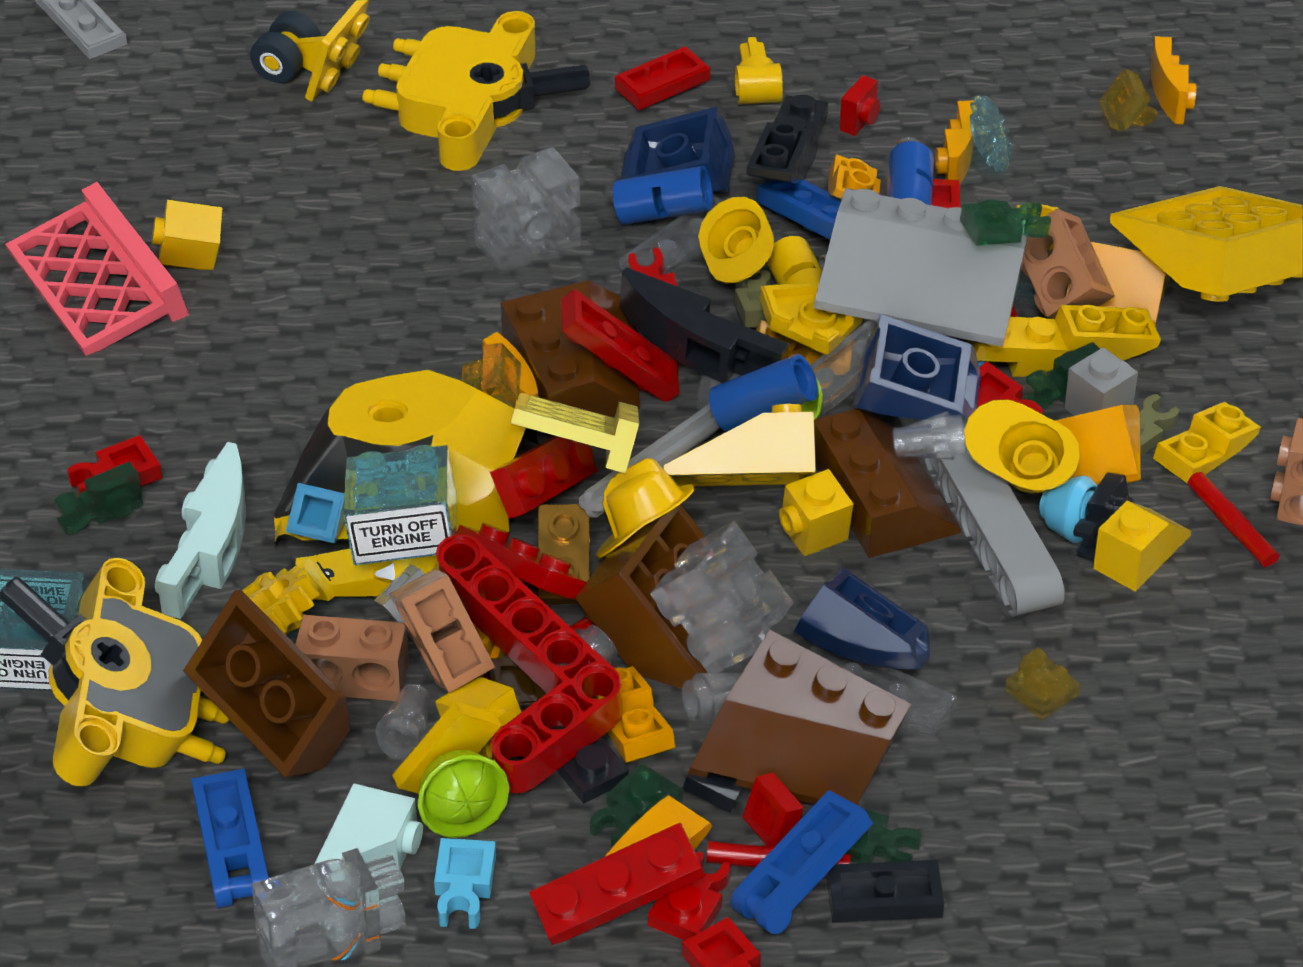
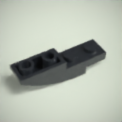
(789, 142)
(688, 332)

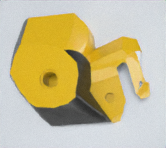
(393, 417)

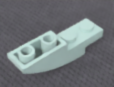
(213, 534)

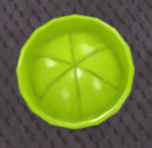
(462, 793)

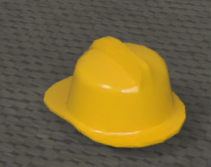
(736, 239)
(1021, 446)
(638, 499)

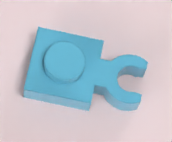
(463, 877)

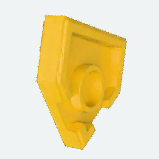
(792, 313)

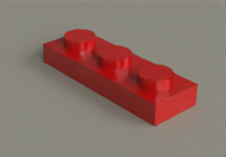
(619, 346)
(542, 473)
(523, 561)
(616, 884)

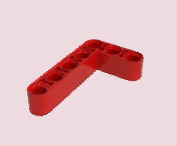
(537, 654)

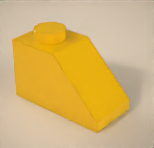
(1136, 544)

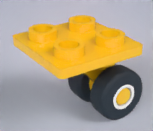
(297, 43)

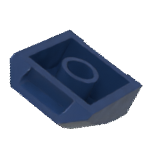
(683, 143)
(916, 373)
(864, 625)

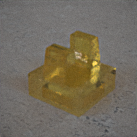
(1127, 102)
(495, 374)
(1041, 685)

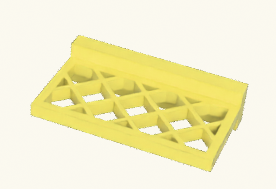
(583, 426)

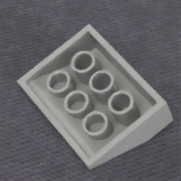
(918, 268)

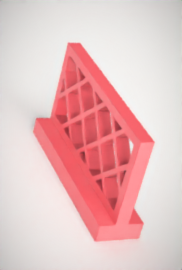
(131, 257)

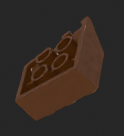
(561, 368)
(622, 606)

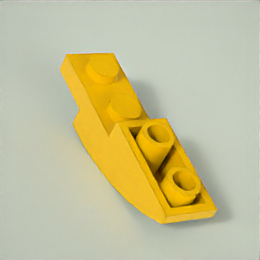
(1037, 341)

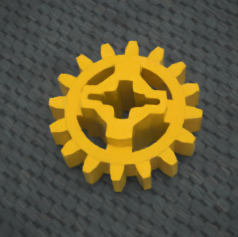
(284, 596)

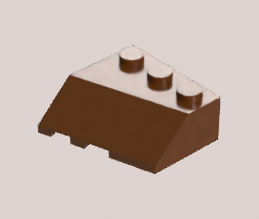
(803, 723)

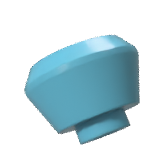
(1067, 505)

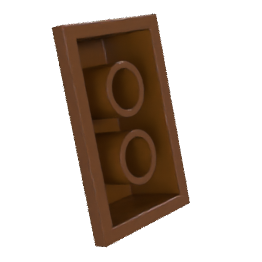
(890, 495)
(270, 689)

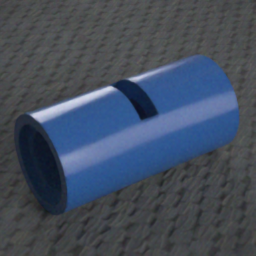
(910, 172)
(663, 195)
(756, 392)

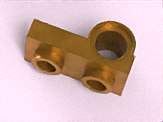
(565, 535)

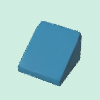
(316, 513)

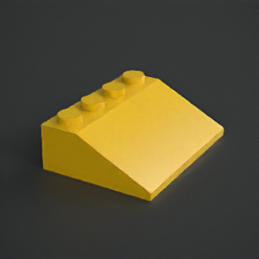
(1219, 240)

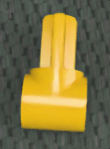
(757, 76)

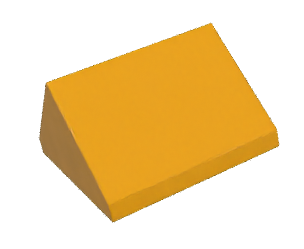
(1132, 278)
(1107, 442)

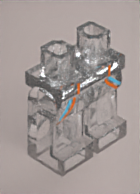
(327, 910)

